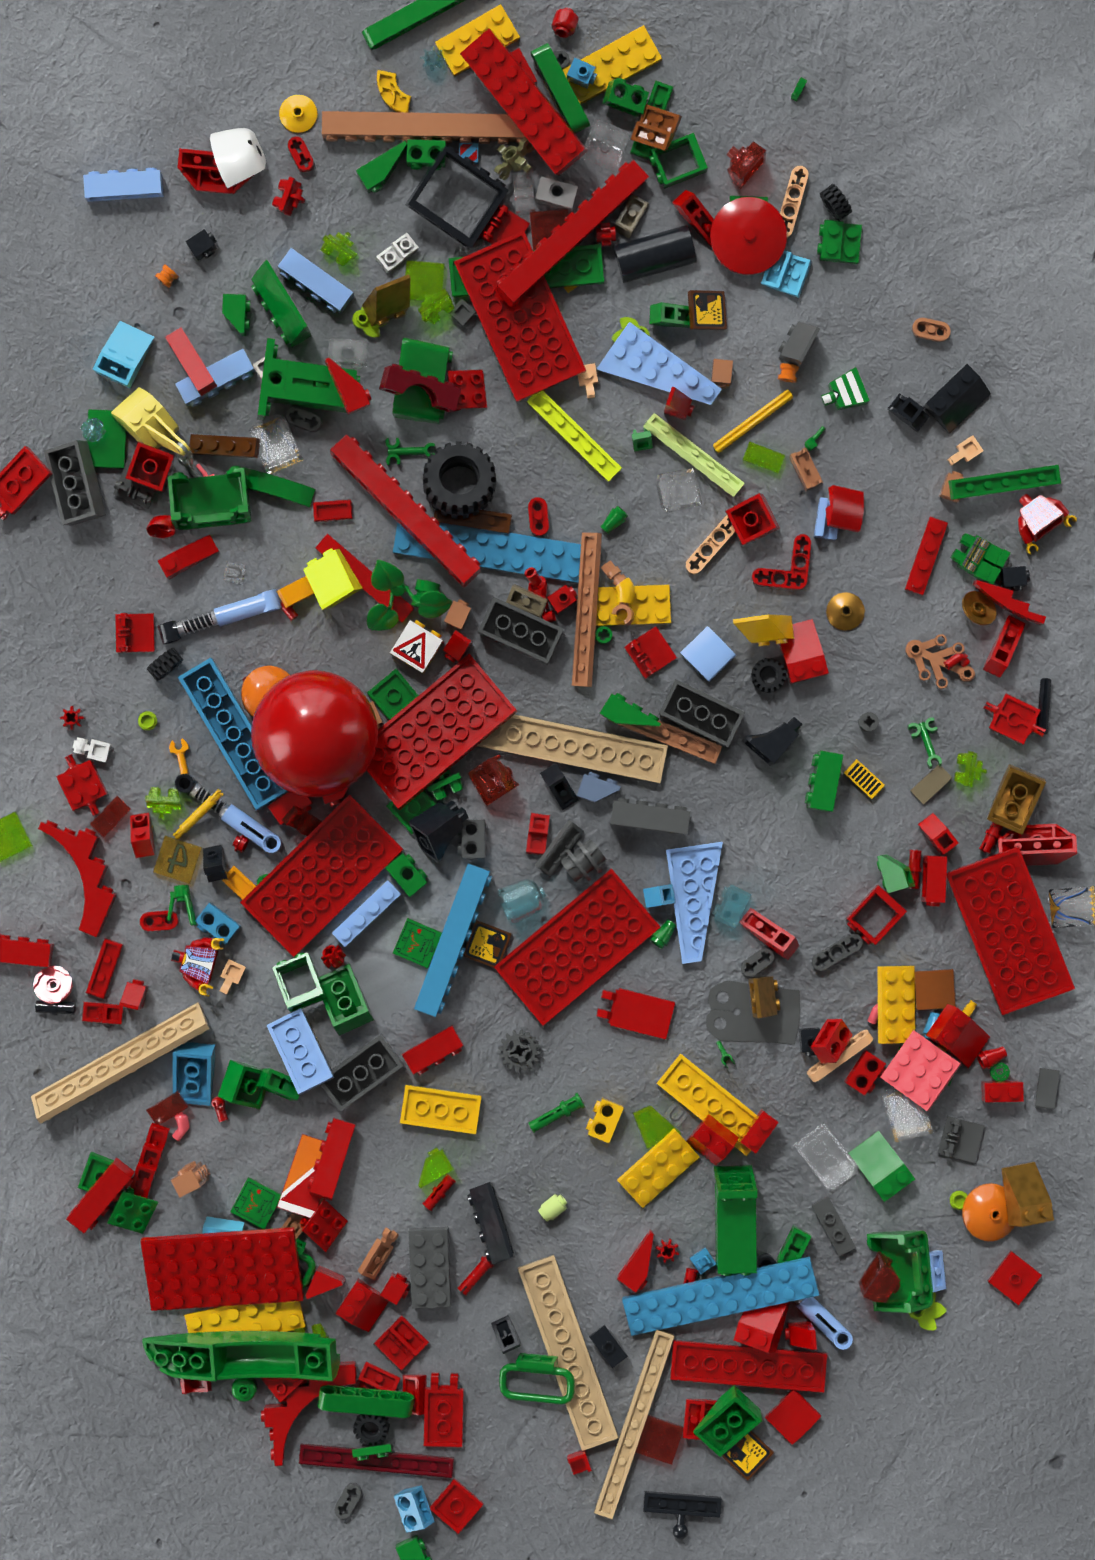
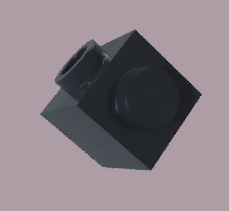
(202, 244)
(1014, 577)
(807, 1037)

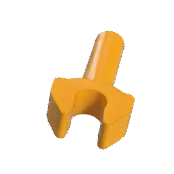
(180, 755)

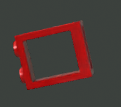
(934, 880)
(887, 899)

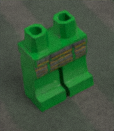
(978, 555)

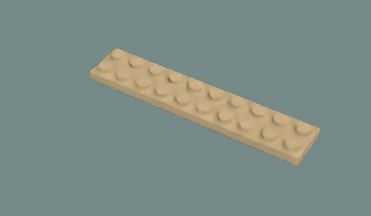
(579, 747)
(119, 1062)
(564, 1339)

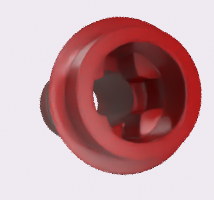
(991, 1057)

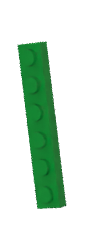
(1004, 482)

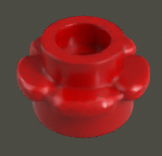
(240, 843)

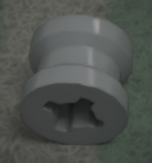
(868, 724)

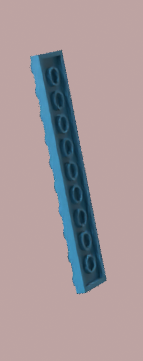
(505, 551)
(720, 1296)

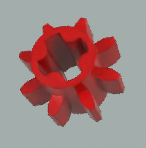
(605, 234)
(66, 718)
(333, 956)
(665, 1256)

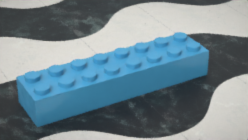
(229, 729)
(452, 939)

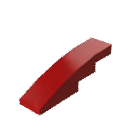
(1004, 599)
(149, 1160)

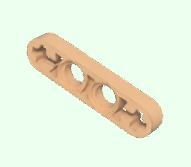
(791, 202)
(710, 541)
(855, 1045)

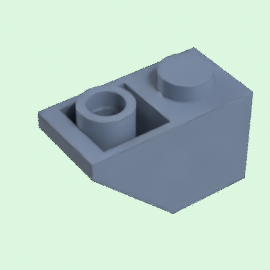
(596, 789)

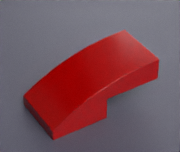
(537, 834)
(102, 1012)

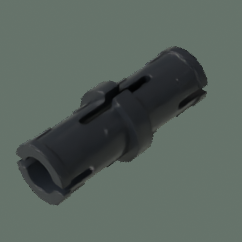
(55, 1009)

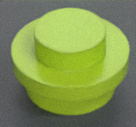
(147, 720)
(957, 1199)

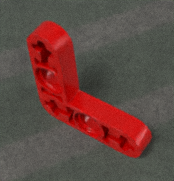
(794, 571)

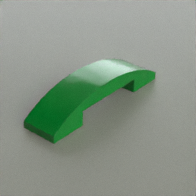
(279, 487)

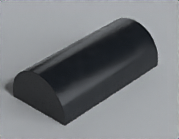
(655, 253)

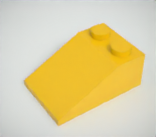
(766, 629)

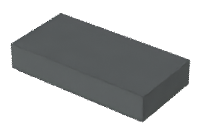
(1047, 1088)

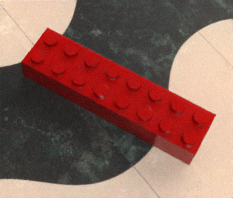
(523, 102)

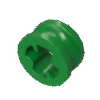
(600, 629)

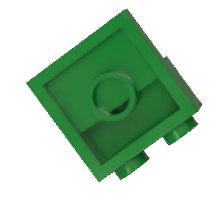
(839, 242)

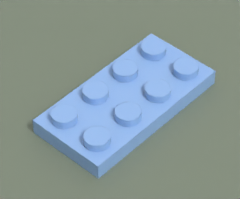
(300, 1051)

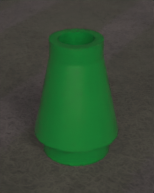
(614, 519)
(663, 934)

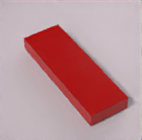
(104, 968)

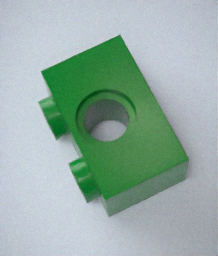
(396, 869)

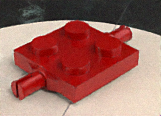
(1014, 719)
(82, 785)

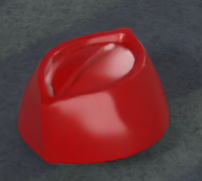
(161, 527)

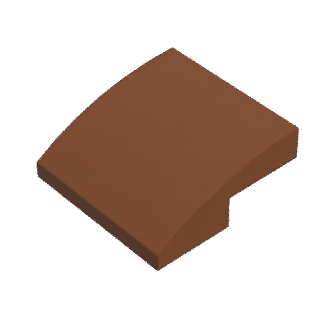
(656, 127)
(934, 989)

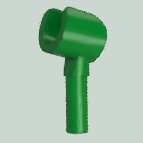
(811, 443)
(725, 1056)

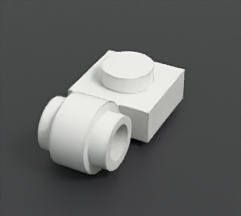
(97, 749)

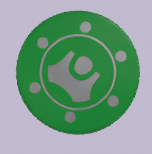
(999, 1072)

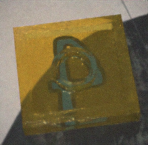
(177, 859)

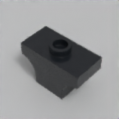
(909, 412)
(214, 863)
(608, 1346)

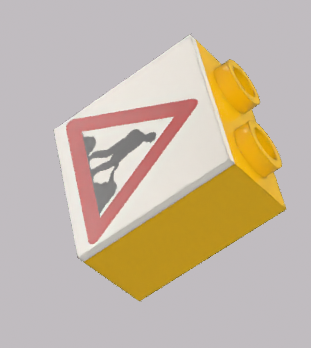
(417, 646)

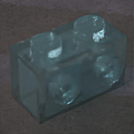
(731, 906)

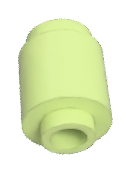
(553, 1207)

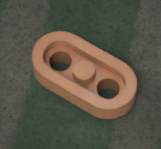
(931, 327)

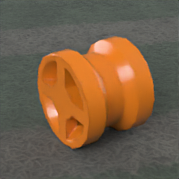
(167, 276)
(788, 373)

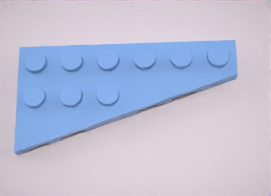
(650, 363)
(693, 881)

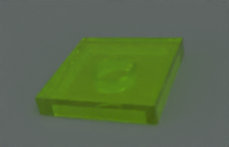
(424, 278)

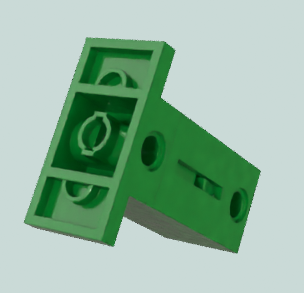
(299, 384)
(735, 1220)

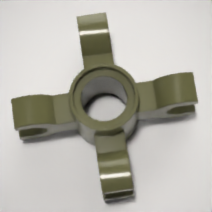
(514, 158)

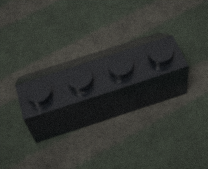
(492, 1223)

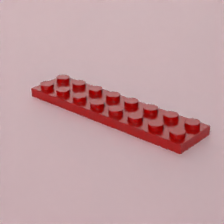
(748, 1366)

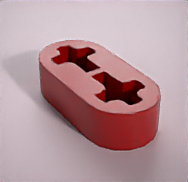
(304, 152)

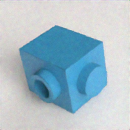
(581, 73)
(659, 895)

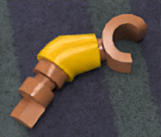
(624, 589)

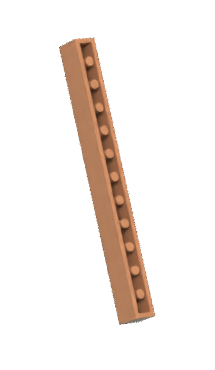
(419, 126)

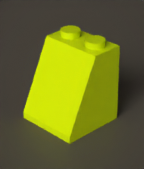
(331, 578)

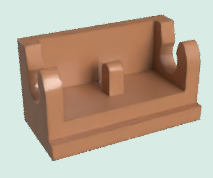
(805, 469)

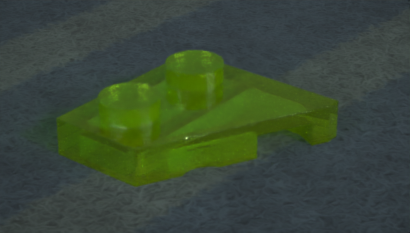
(12, 836)
(652, 1125)

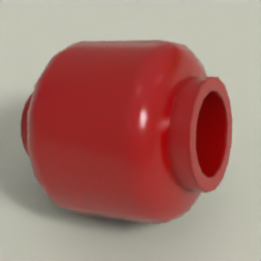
(564, 22)

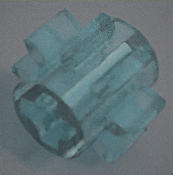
(426, 58)
(93, 429)

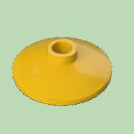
(302, 122)

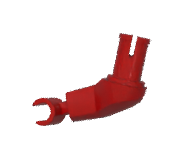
(539, 586)

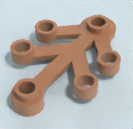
(936, 659)

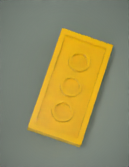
(458, 40)
(649, 606)
(895, 1003)
(440, 1109)
(658, 1168)

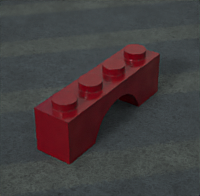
(442, 395)

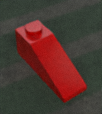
(695, 214)
(349, 390)
(678, 404)
(188, 556)
(1004, 647)
(770, 934)
(636, 1269)
(801, 1334)

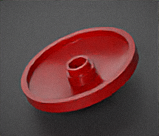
(748, 236)

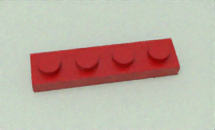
(926, 556)

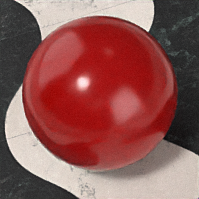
(314, 733)

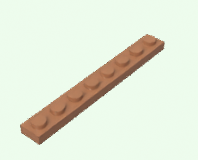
(586, 609)

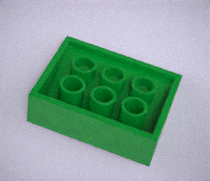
(280, 305)

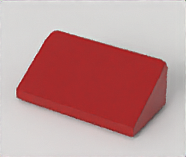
(416, 1386)

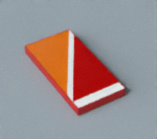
(295, 1194)

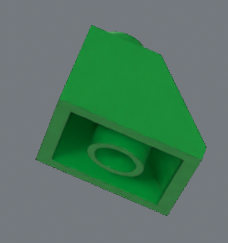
(240, 1085)

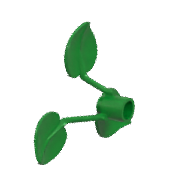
(386, 577)

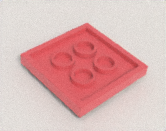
(920, 1070)

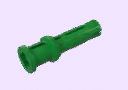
(565, 1108)

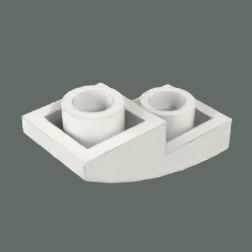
(397, 253)

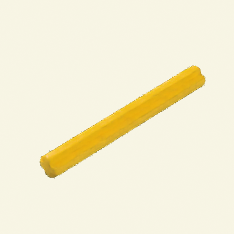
(752, 421)

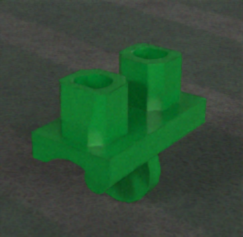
(454, 781)

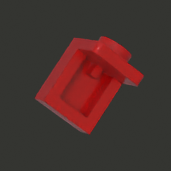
(189, 1386)

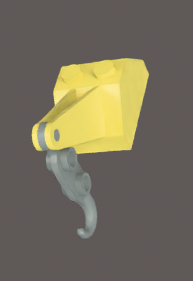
(152, 426)

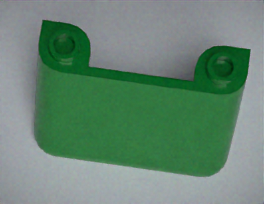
(430, 361)
(209, 500)
(912, 1265)

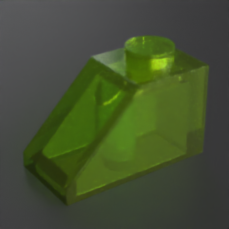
(435, 1166)

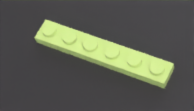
(693, 455)

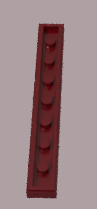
(395, 1461)

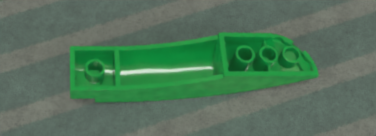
(244, 1355)

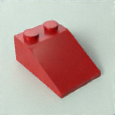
(804, 653)
(958, 1035)
(762, 1327)

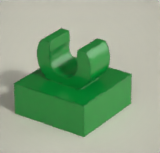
(642, 440)

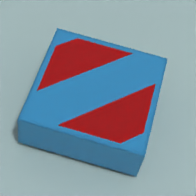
(469, 150)

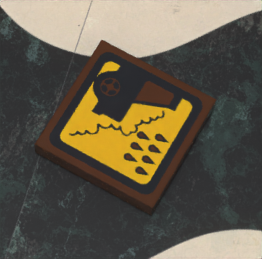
(707, 310)
(486, 944)
(748, 1455)

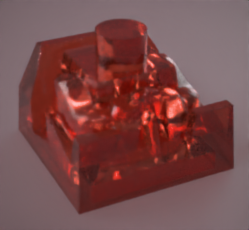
(745, 163)
(492, 779)
(879, 1279)

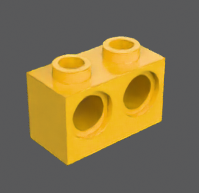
(609, 1121)

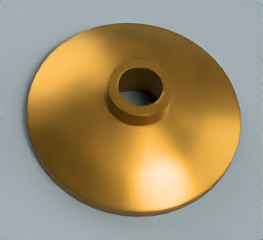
(979, 608)
(838, 618)

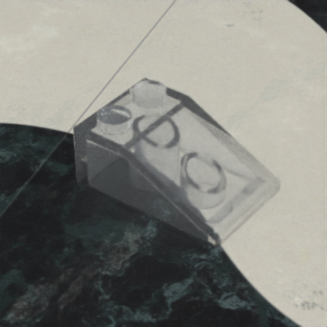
(827, 1158)

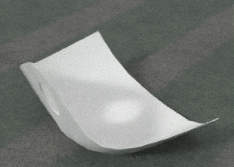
(235, 156)

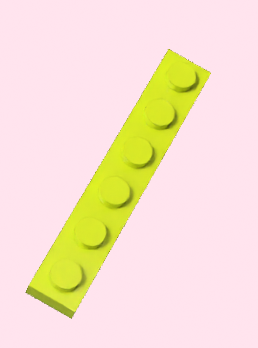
(574, 435)

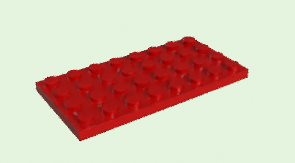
(528, 336)
(437, 730)
(321, 875)
(1010, 930)
(577, 947)
(222, 1269)

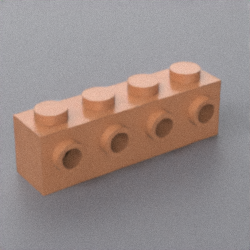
(190, 1178)

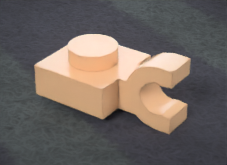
(588, 379)
(967, 449)
(232, 973)

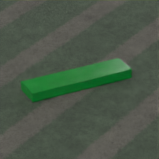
(659, 98)

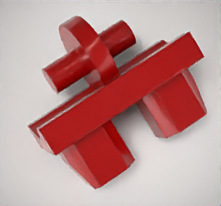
(291, 196)

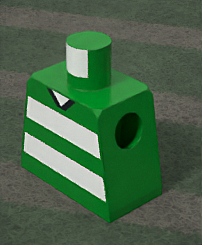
(846, 391)

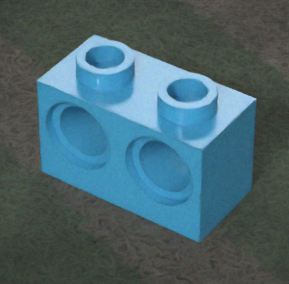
(220, 919)
(414, 1509)

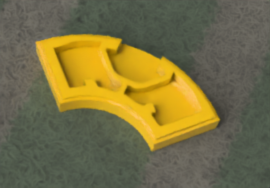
(391, 93)

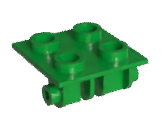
(132, 1211)

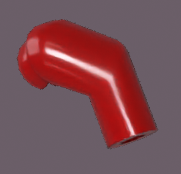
(290, 612)
(955, 659)
(219, 1105)

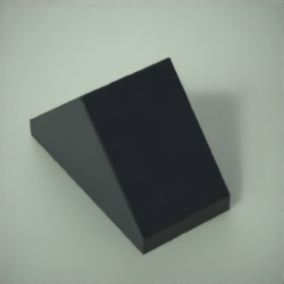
(506, 1334)

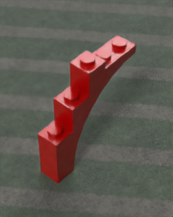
(92, 871)
(282, 1415)

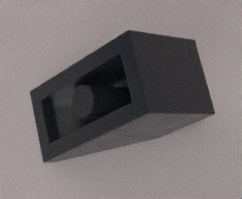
(559, 786)

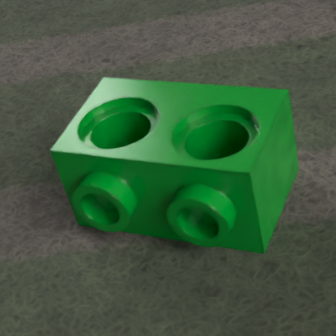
(625, 101)
(426, 147)
(277, 1084)
(794, 1245)

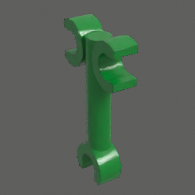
(394, 451)
(924, 729)

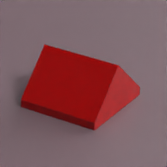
(324, 1281)

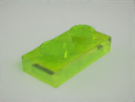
(763, 457)

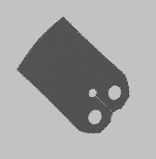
(745, 1027)

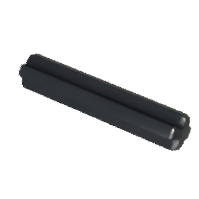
(1044, 703)

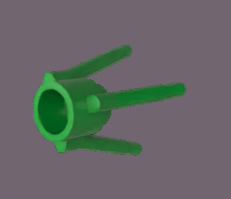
(182, 894)

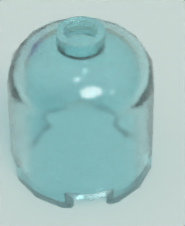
(521, 900)

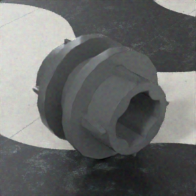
(583, 861)

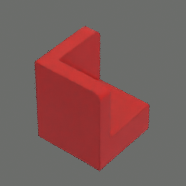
(579, 1462)

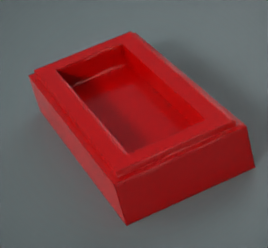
(332, 510)

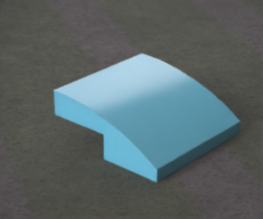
(787, 274)

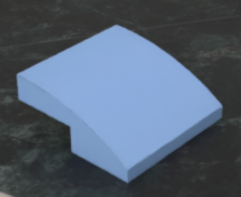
(708, 654)

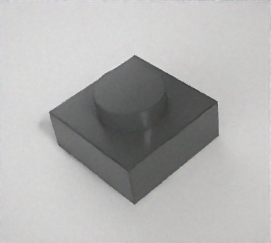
(462, 312)

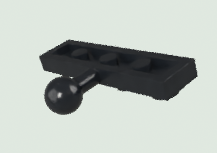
(682, 1505)

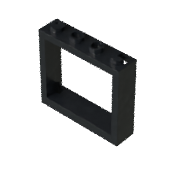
(482, 175)

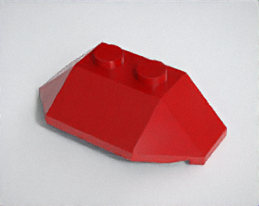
(202, 172)
(1041, 844)

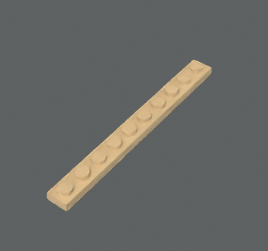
(634, 1424)

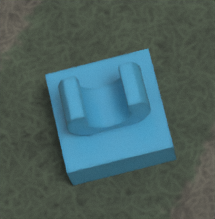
(703, 1260)

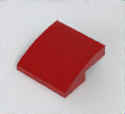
(845, 508)
(400, 1343)
(376, 1378)
(694, 1413)
(793, 1416)

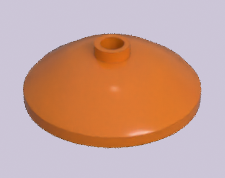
(257, 684)
(979, 1211)

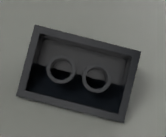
(957, 398)

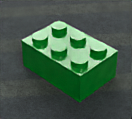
(824, 781)

